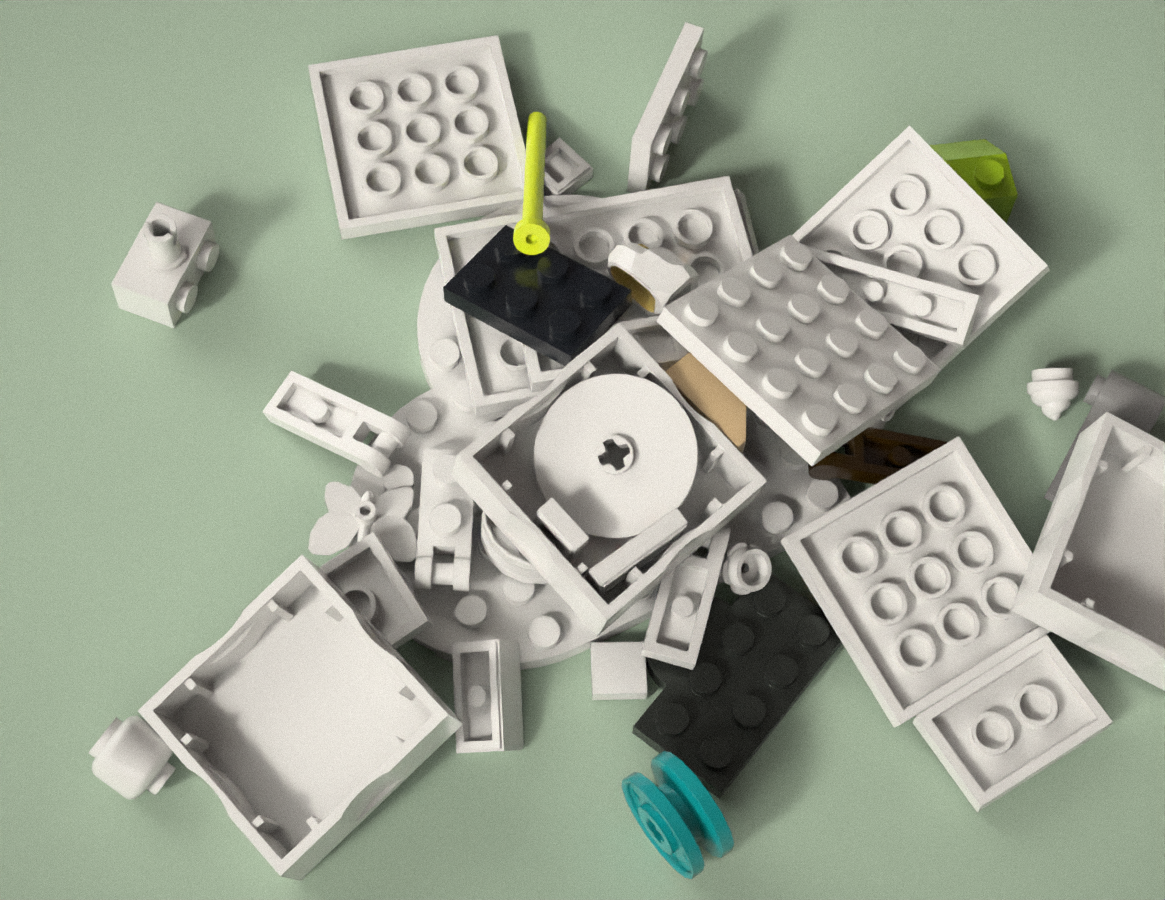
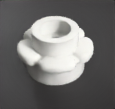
(755, 572)

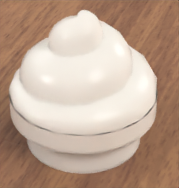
(1053, 390)

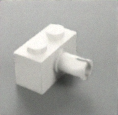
(166, 265)

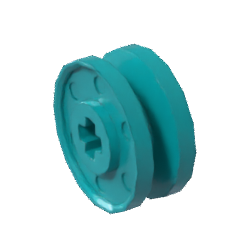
(677, 814)

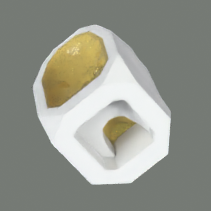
(652, 275)

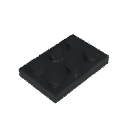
(538, 298)

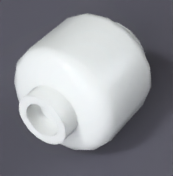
(132, 758)

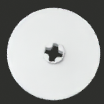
(634, 416)

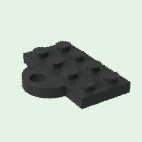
(744, 682)

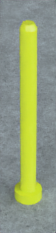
(532, 233)

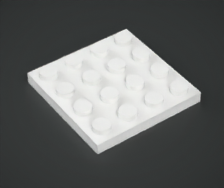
(419, 136)
(927, 223)
(799, 348)
(919, 580)

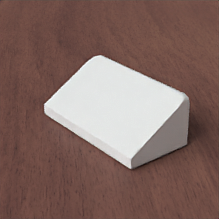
(488, 695)

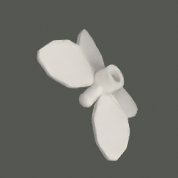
(354, 515)

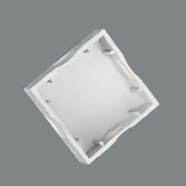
(503, 482)
(1103, 551)
(300, 719)

